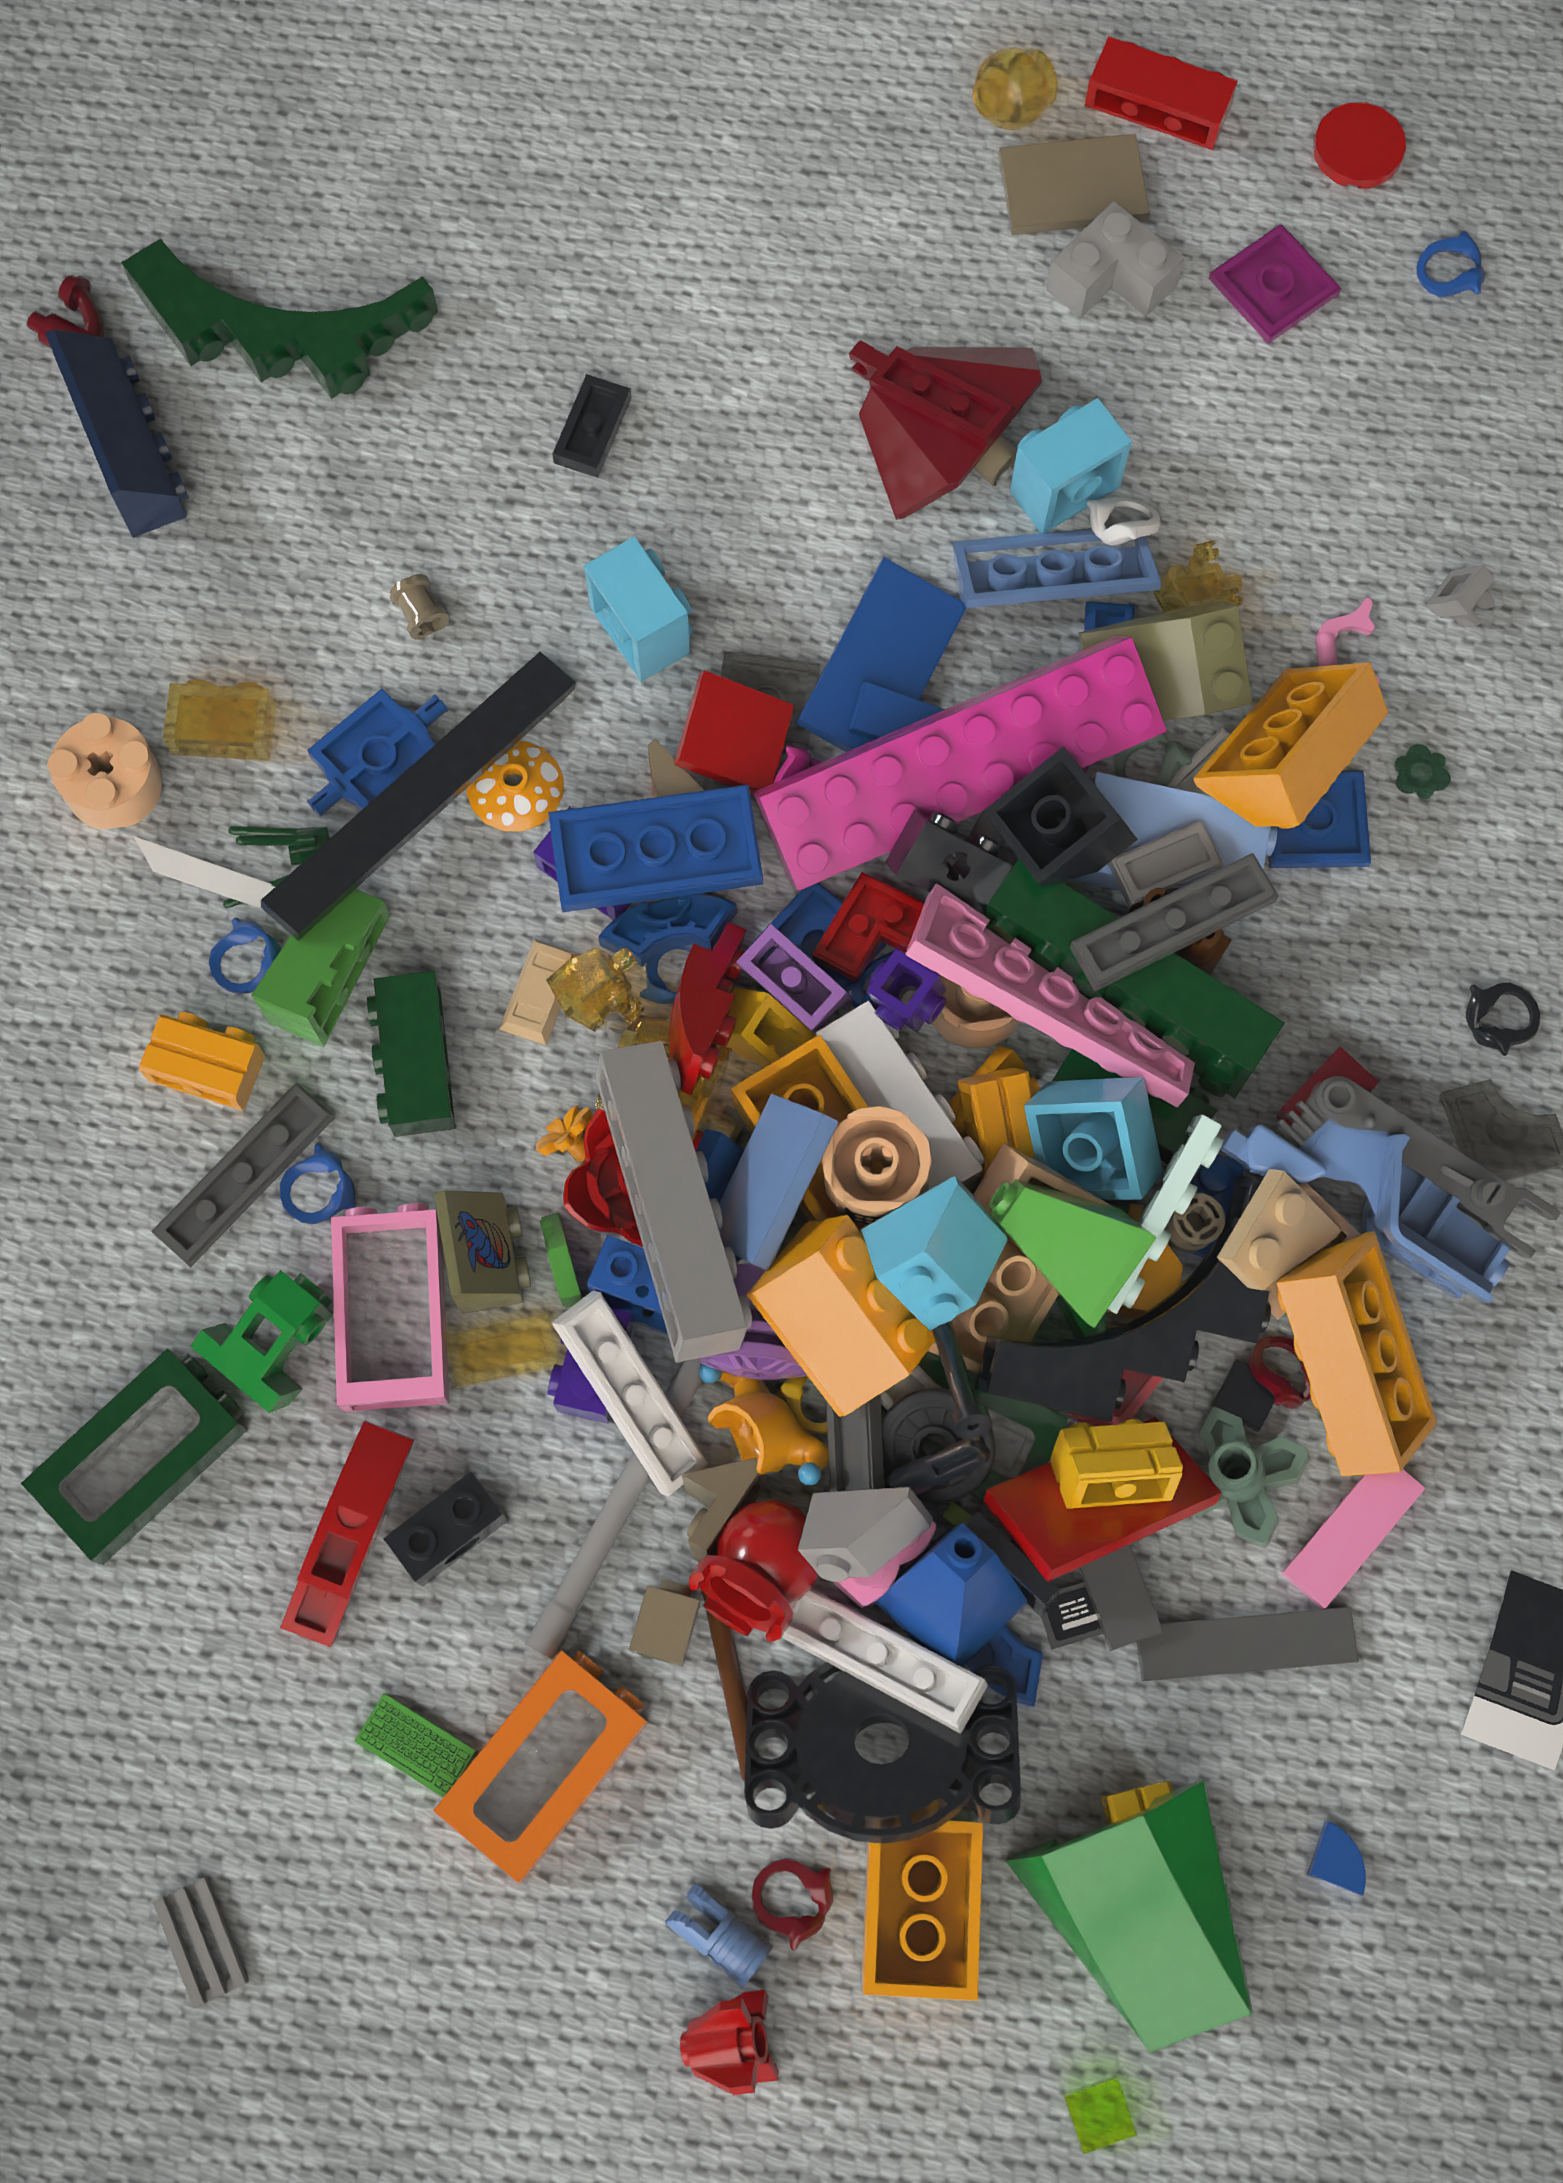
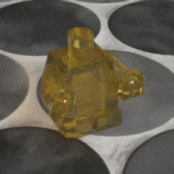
(1198, 582)
(595, 986)

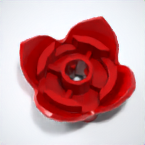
(596, 1188)

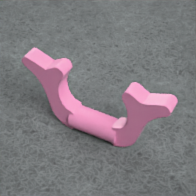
(1328, 632)

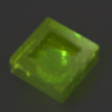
(1099, 2114)

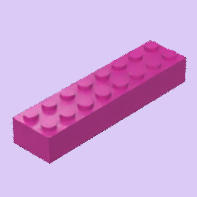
(958, 759)

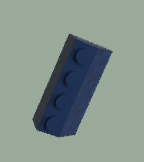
(120, 430)

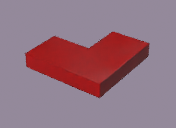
(865, 919)

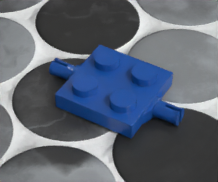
(371, 750)

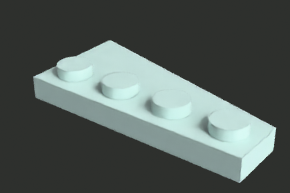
(1173, 1196)

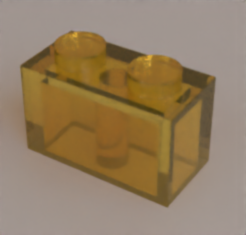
(219, 720)

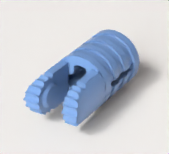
(731, 1943)

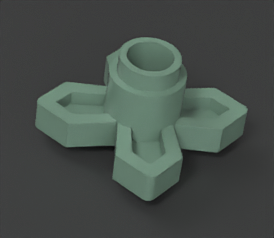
(1267, 1467)

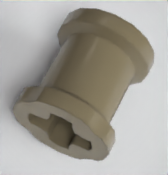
(418, 606)

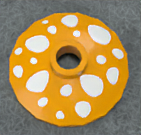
(519, 805)

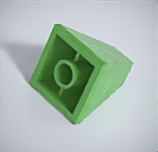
(1073, 1242)

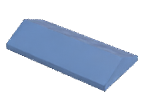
(1053, 572)

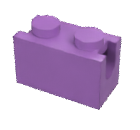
(794, 979)

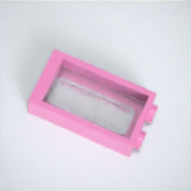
(389, 1309)

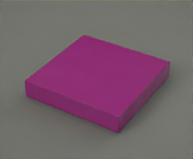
(1274, 283)

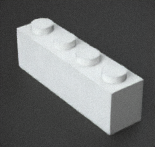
(895, 1081)

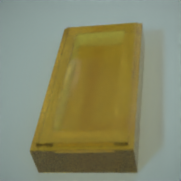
(502, 1351)

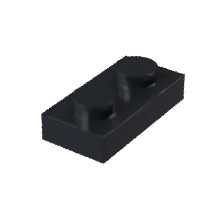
(592, 426)

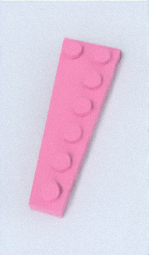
(957, 945)

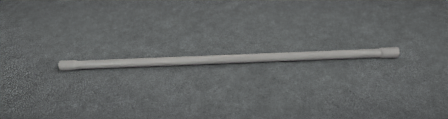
(562, 1608)

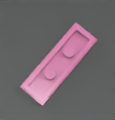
(1351, 1534)

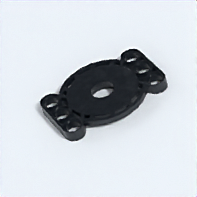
(869, 1798)

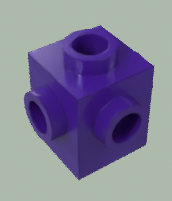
(897, 977)

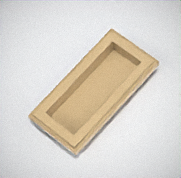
(533, 1004)

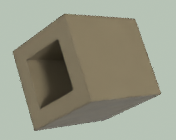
(665, 1623)

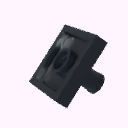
(1036, 1589)

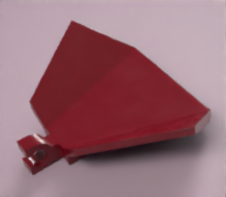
(938, 413)

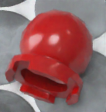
(756, 1569)

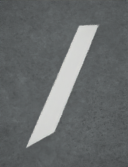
(204, 874)

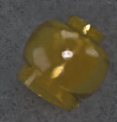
(1014, 87)

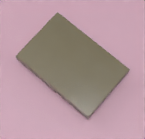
(1071, 182)

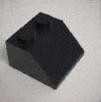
(1059, 822)

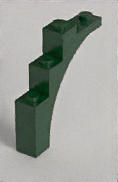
(268, 338)

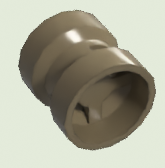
(1189, 1231)

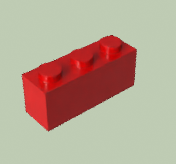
(1160, 92)

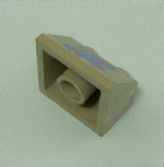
(481, 1250)

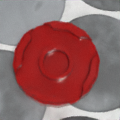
(1359, 145)

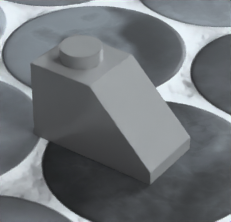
(860, 1530)

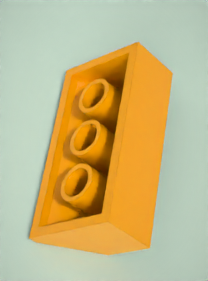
(1294, 743)
(1357, 1356)

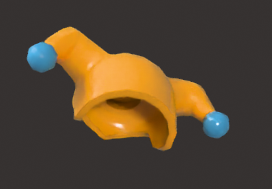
(765, 1428)

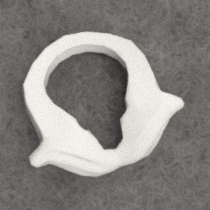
(1122, 531)

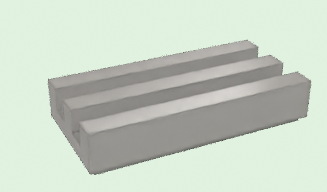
(217, 1986)

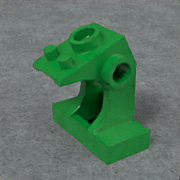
(295, 1309)

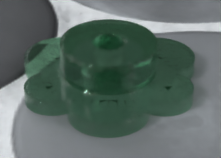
(1420, 758)

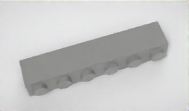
(671, 1202)

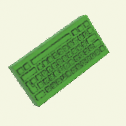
(415, 1745)

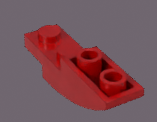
(703, 1007)
(346, 1533)

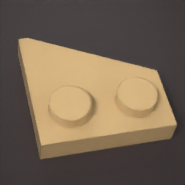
(1276, 1232)

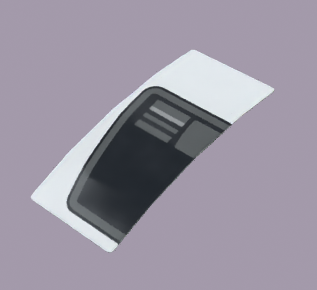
(1522, 1677)

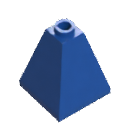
(954, 1596)

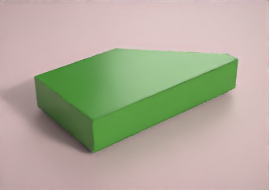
(560, 1260)

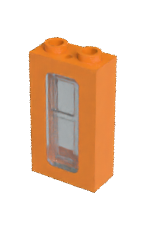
(542, 1764)

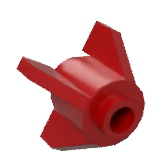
(731, 2044)

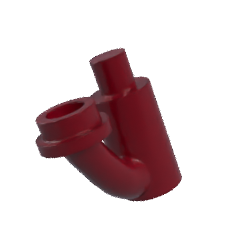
(75, 294)

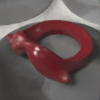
(1282, 1389)
(794, 1927)

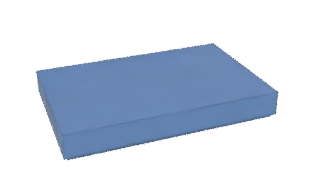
(772, 1178)

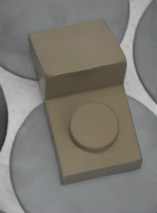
(724, 1492)

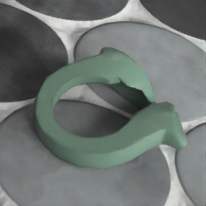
(1174, 757)

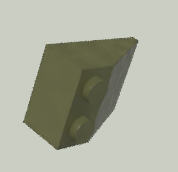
(1189, 657)

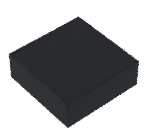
(1244, 1396)

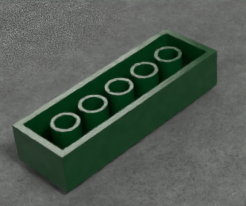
(1168, 998)

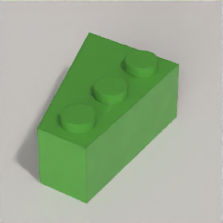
(317, 974)

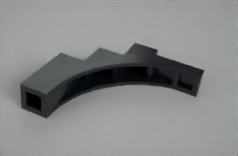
(1087, 1371)

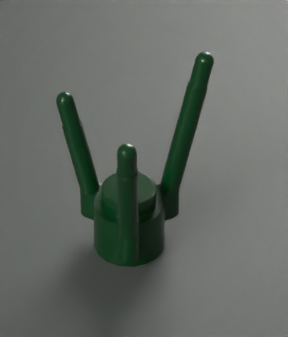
(300, 842)

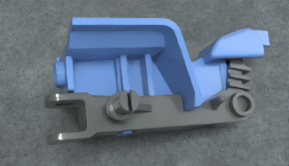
(1411, 1184)

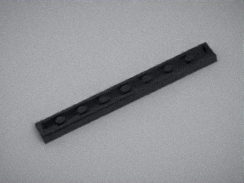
(417, 796)

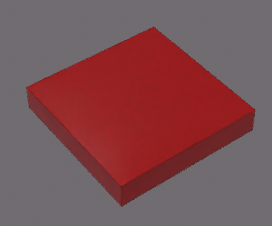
(733, 733)

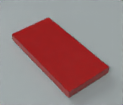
(1069, 1538)

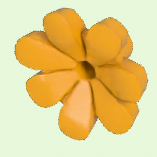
(566, 1134)

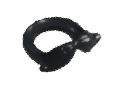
(1493, 1036)

